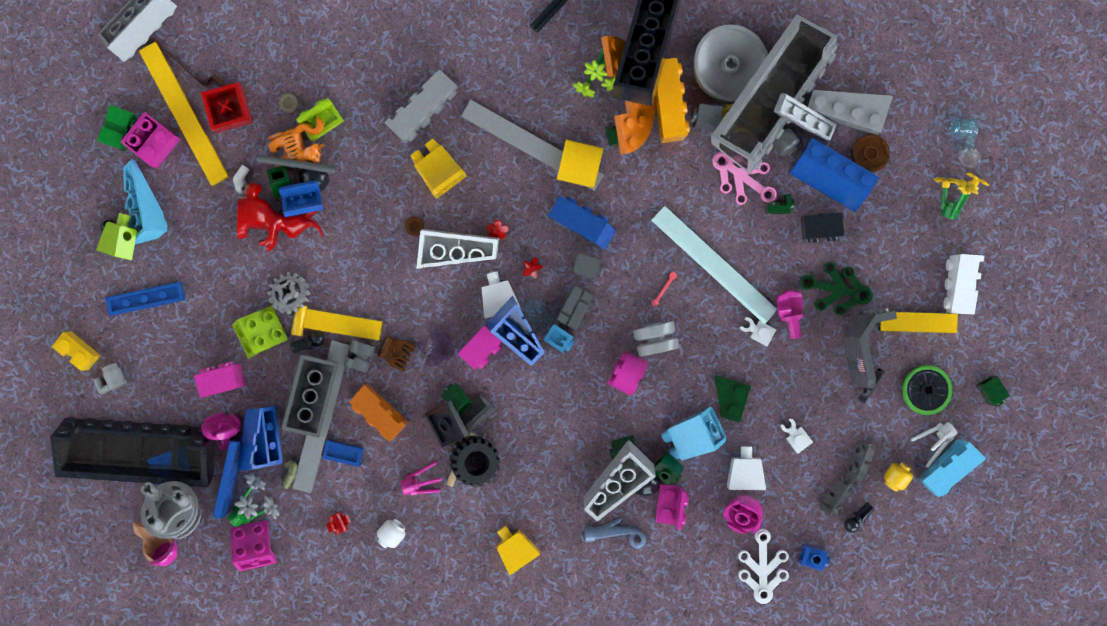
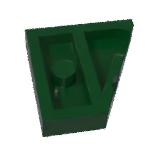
(731, 398)

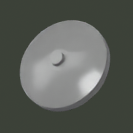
(727, 61)

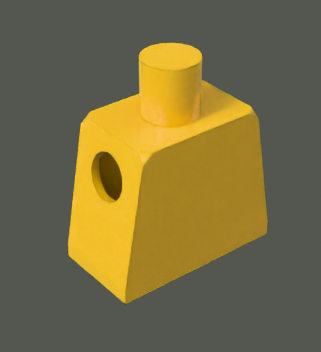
(515, 549)

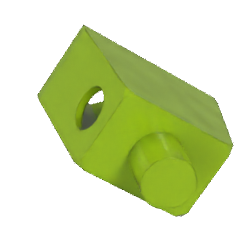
(118, 238)

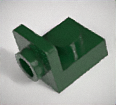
(778, 208)

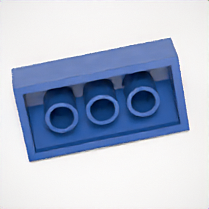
(833, 175)

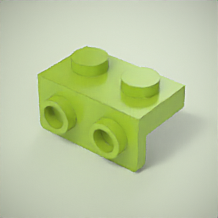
(326, 111)

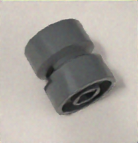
(359, 355)

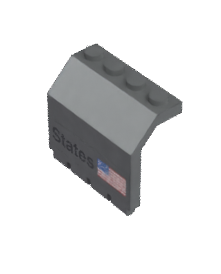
(858, 348)

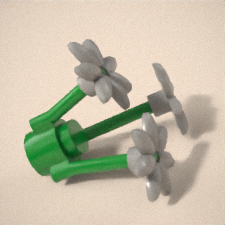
(244, 508)

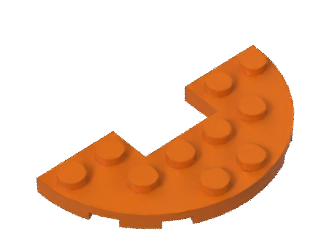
(637, 123)

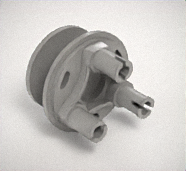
(170, 510)

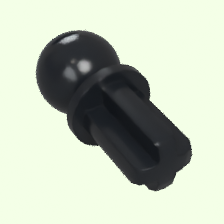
(316, 339)
(853, 524)

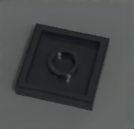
(446, 423)

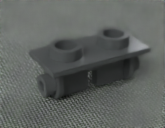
(862, 452)
(842, 491)

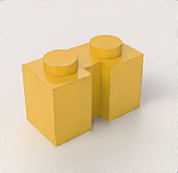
(82, 354)

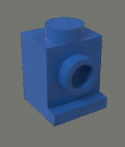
(809, 552)

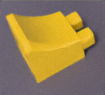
(437, 169)

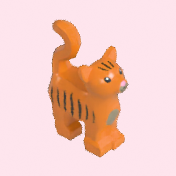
(293, 144)

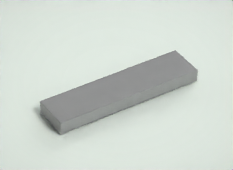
(805, 117)

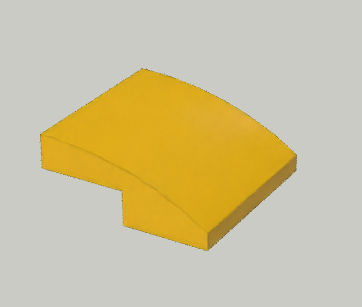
(580, 163)

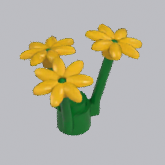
(952, 208)

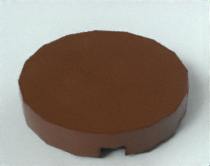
(865, 155)

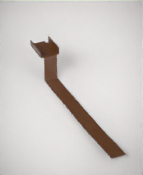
(213, 76)

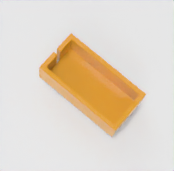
(670, 104)

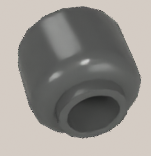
(787, 143)

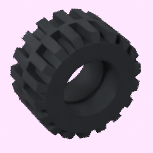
(481, 475)

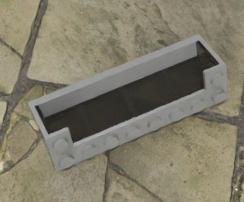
(788, 69)

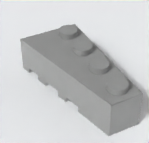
(853, 110)

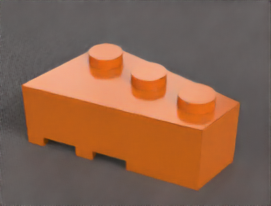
(378, 412)

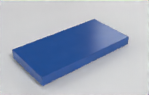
(228, 480)

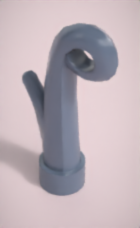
(611, 530)

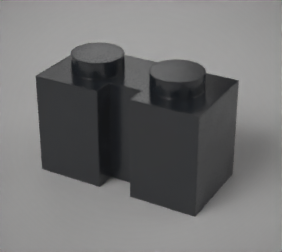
(822, 226)

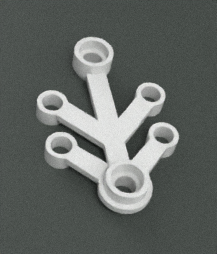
(763, 569)

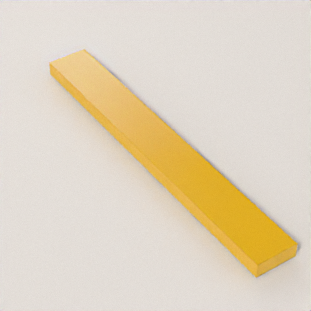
(184, 113)

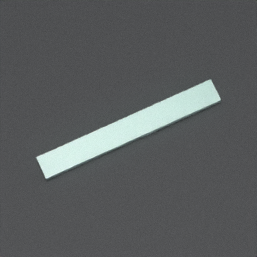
(714, 264)

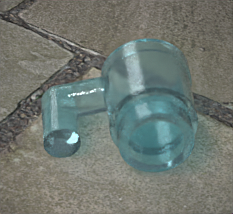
(964, 128)

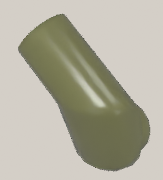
(291, 474)

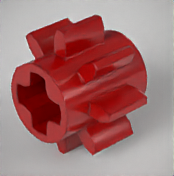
(338, 523)

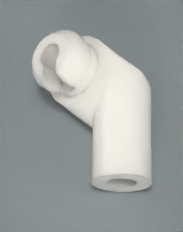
(239, 179)

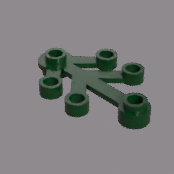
(839, 289)

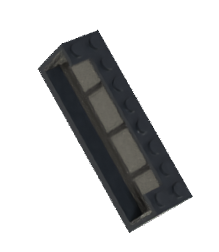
(121, 451)

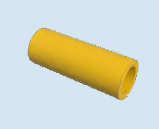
(298, 322)

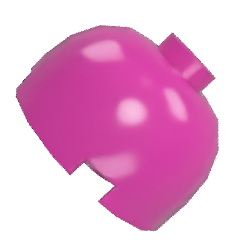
(744, 514)

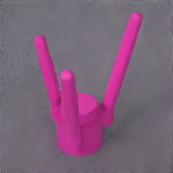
(411, 485)

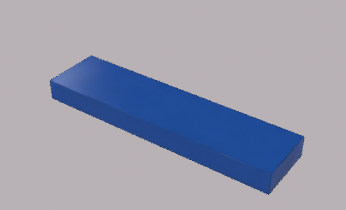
(145, 298)

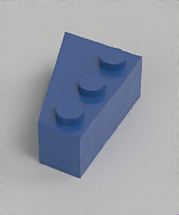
(582, 221)
(515, 332)
(260, 439)

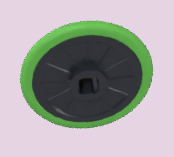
(914, 391)

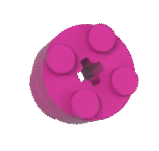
(627, 373)

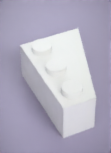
(962, 283)

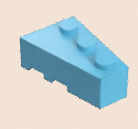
(951, 467)

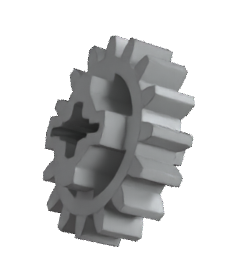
(288, 301)

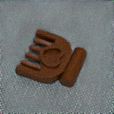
(394, 351)

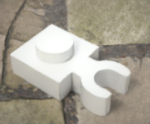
(760, 332)
(798, 437)

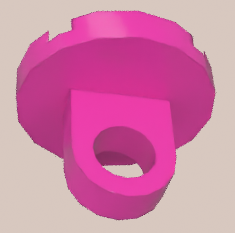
(221, 428)

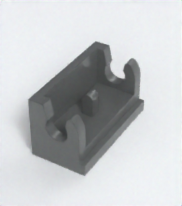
(476, 412)

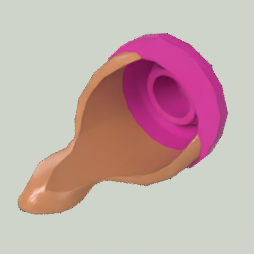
(155, 549)

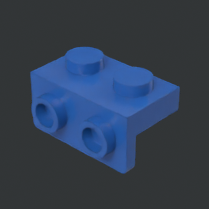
(301, 198)

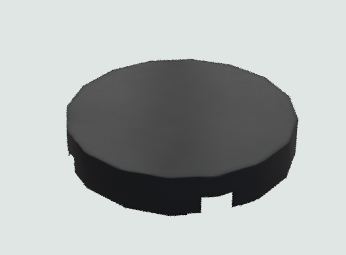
(868, 392)

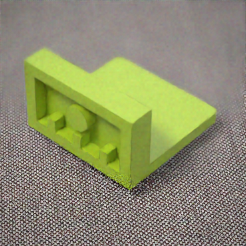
(259, 331)

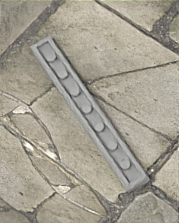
(516, 137)
(314, 446)

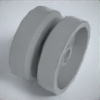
(655, 338)

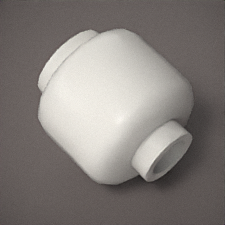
(391, 533)

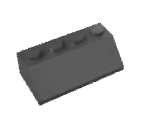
(308, 395)

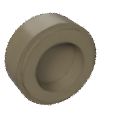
(289, 103)

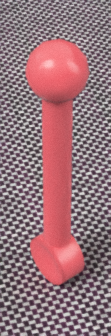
(672, 276)

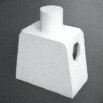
(496, 294)
(746, 472)

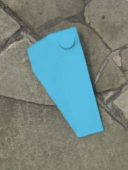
(142, 205)

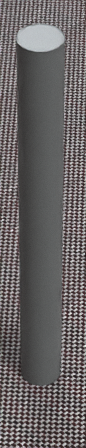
(296, 164)

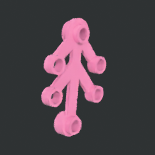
(741, 176)

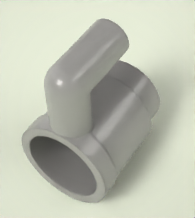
(113, 377)

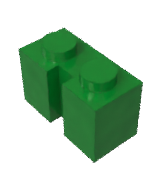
(116, 127)

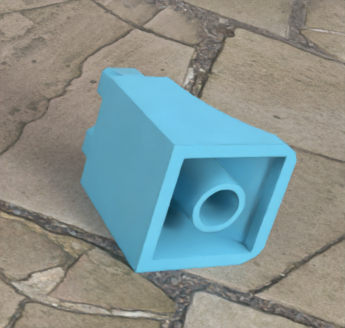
(695, 435)

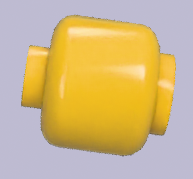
(898, 476)

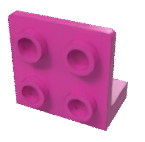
(671, 505)
(251, 546)

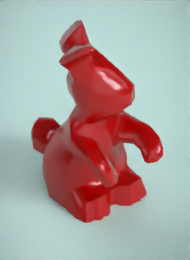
(259, 214)

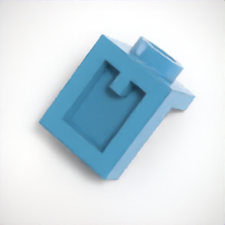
(559, 339)

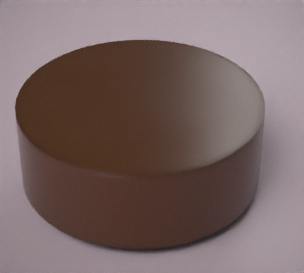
(414, 226)

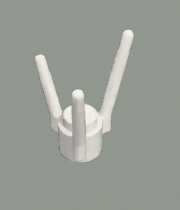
(946, 435)

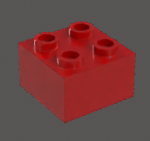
(227, 107)

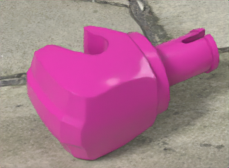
(790, 309)

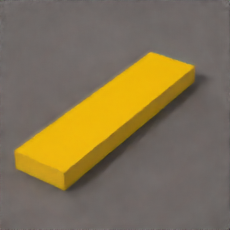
(921, 322)
(343, 324)

